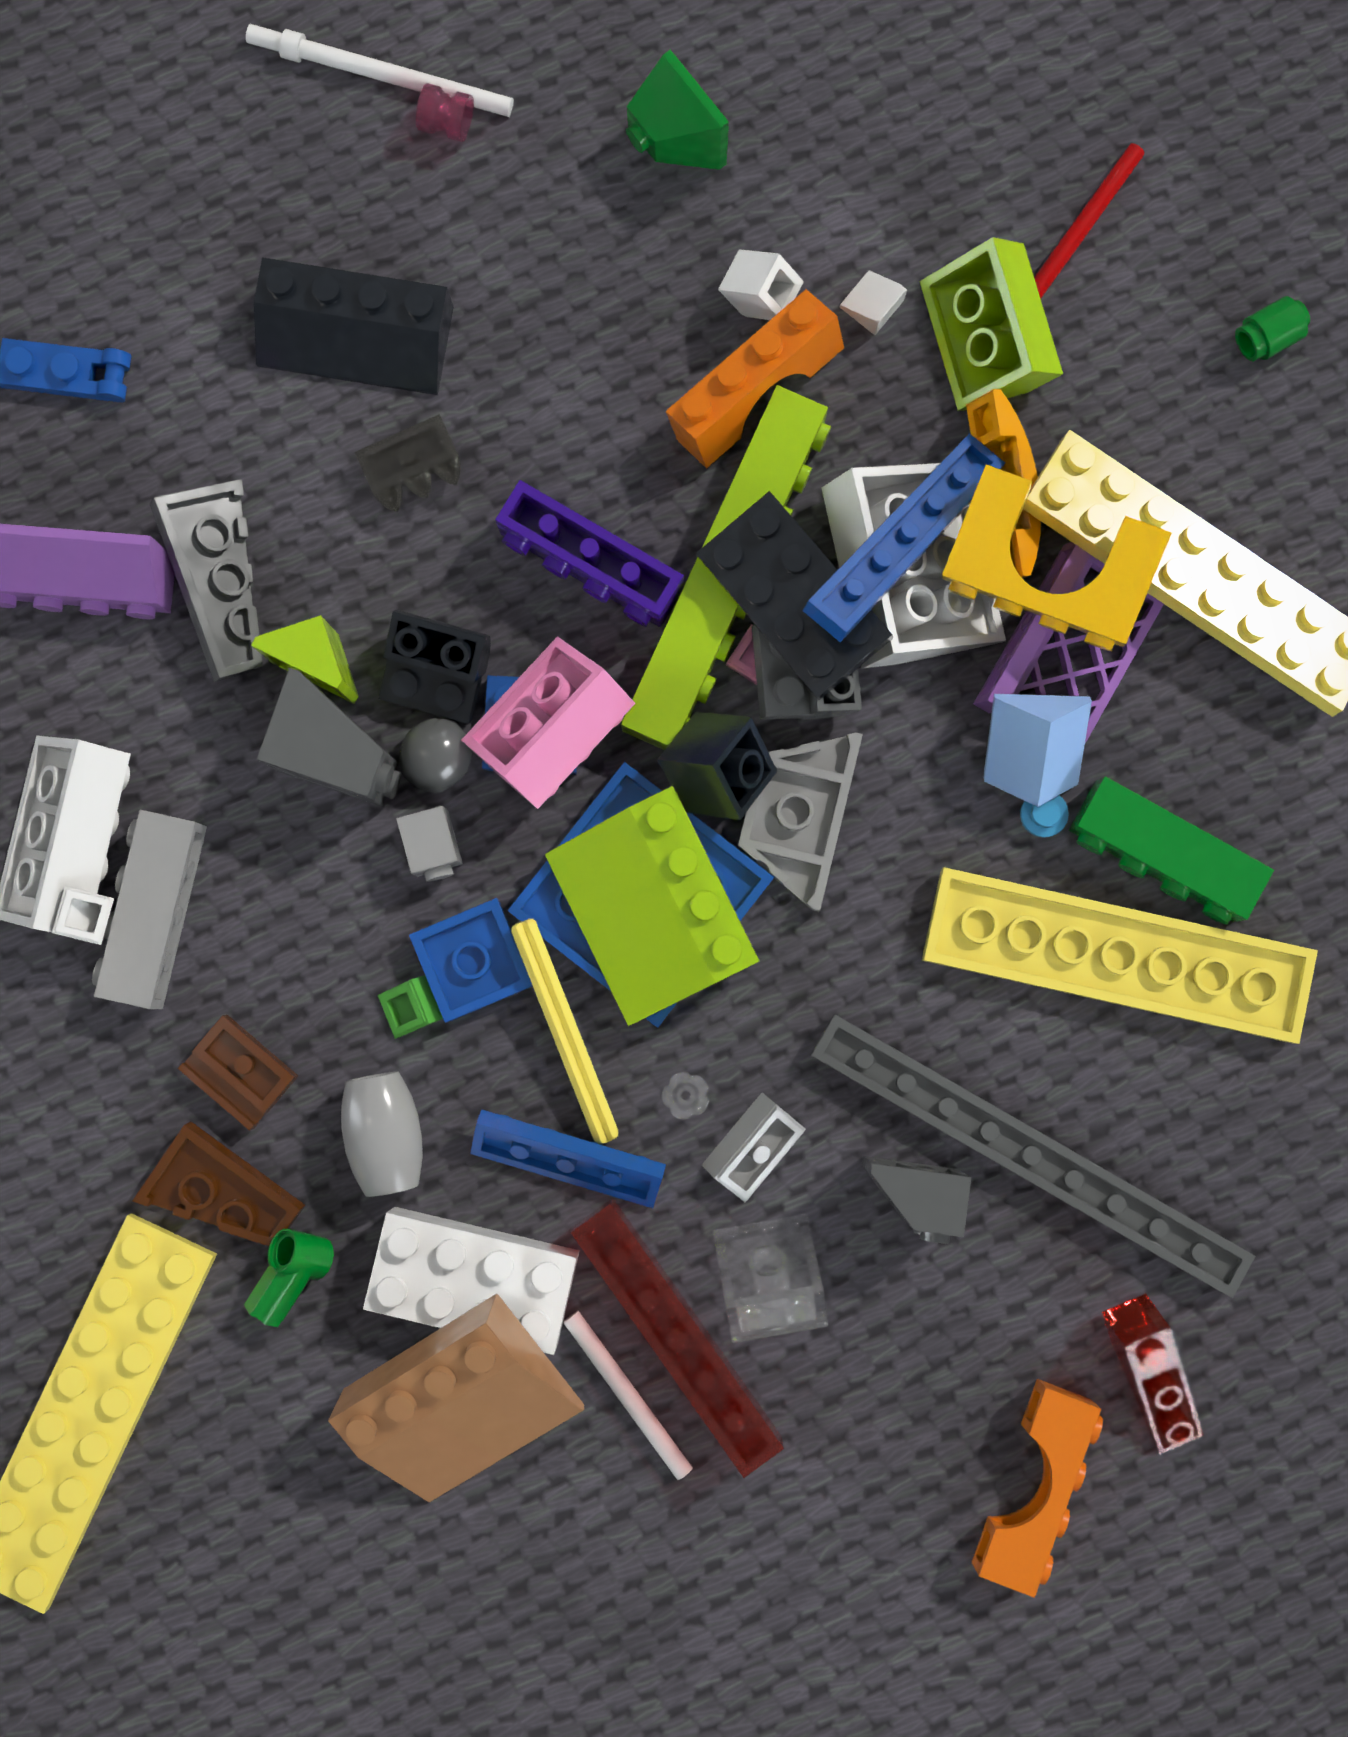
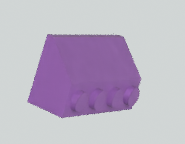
(84, 571)

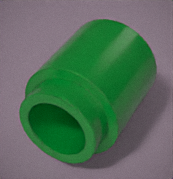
(1273, 329)

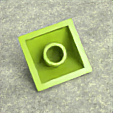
(314, 651)

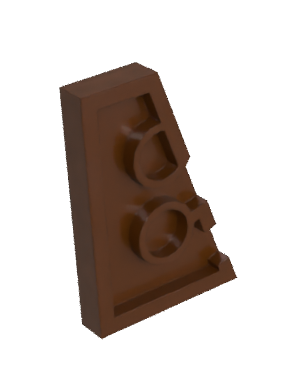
(218, 1187)

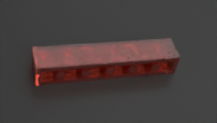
(678, 1337)

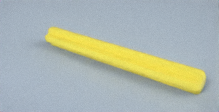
(564, 1031)

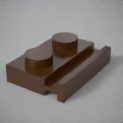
(238, 1072)

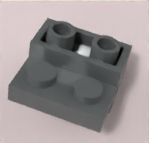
(786, 696)

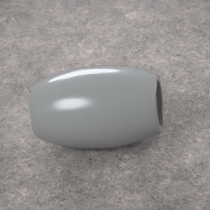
(381, 1133)

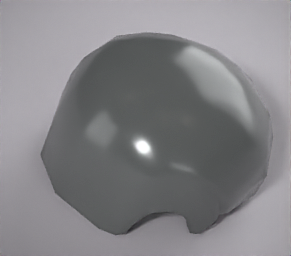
(434, 755)

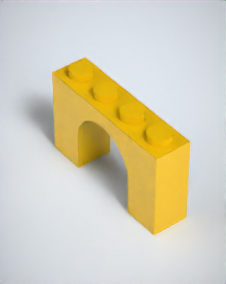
(1101, 609)

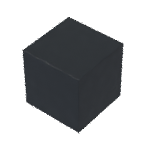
(718, 765)

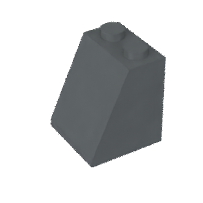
(324, 746)

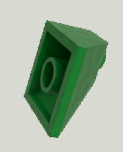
(677, 119)

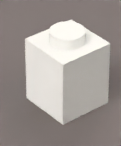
(760, 284)

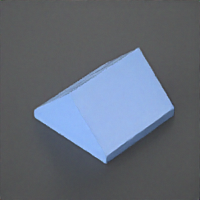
(1036, 744)

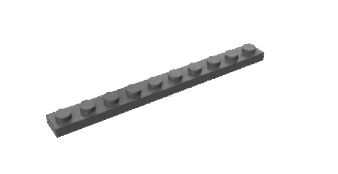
(1033, 1156)

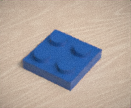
(471, 960)

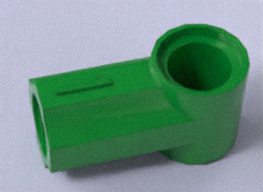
(292, 1261)

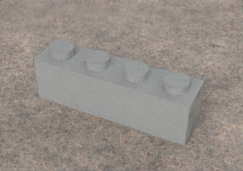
(149, 910)

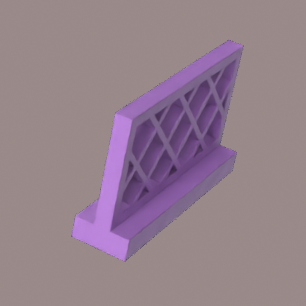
(1031, 639)

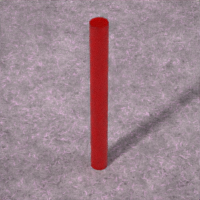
(1088, 217)

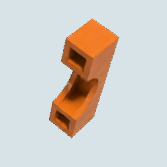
(792, 342)
(1018, 1545)

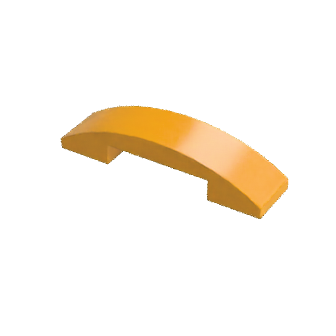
(1000, 430)

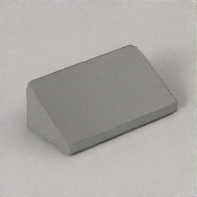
(753, 1147)

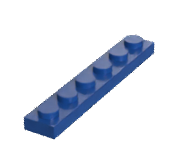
(900, 540)

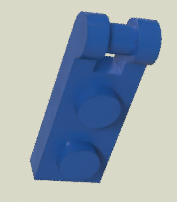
(63, 370)

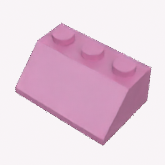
(548, 721)

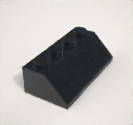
(351, 326)

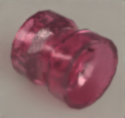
(441, 112)

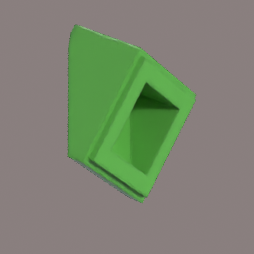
(410, 1006)

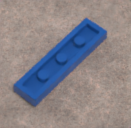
(567, 1158)

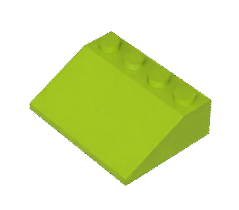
(651, 906)

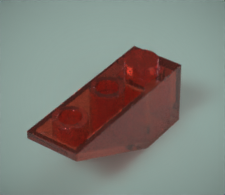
(1153, 1372)

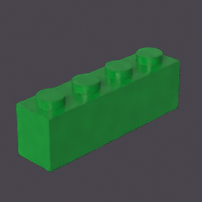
(1171, 851)

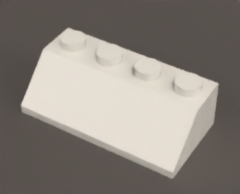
(61, 827)

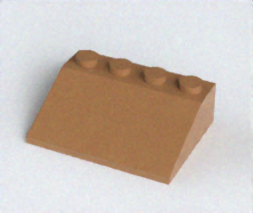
(454, 1402)

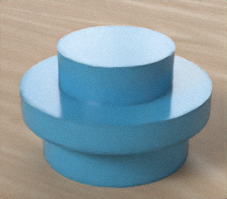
(1046, 819)

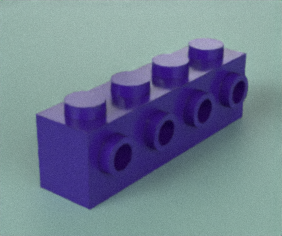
(589, 554)

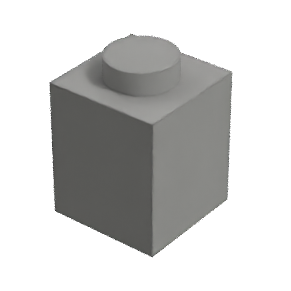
(430, 843)

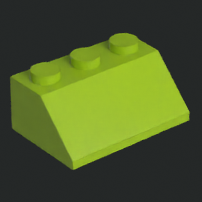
(991, 323)

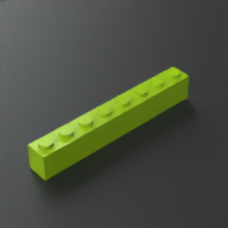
(705, 610)

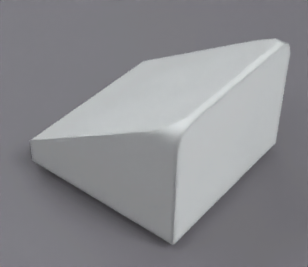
(873, 301)
(82, 915)

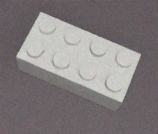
(443, 1268)

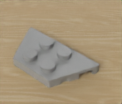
(800, 814)

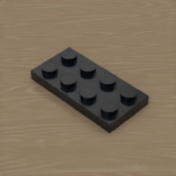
(771, 575)

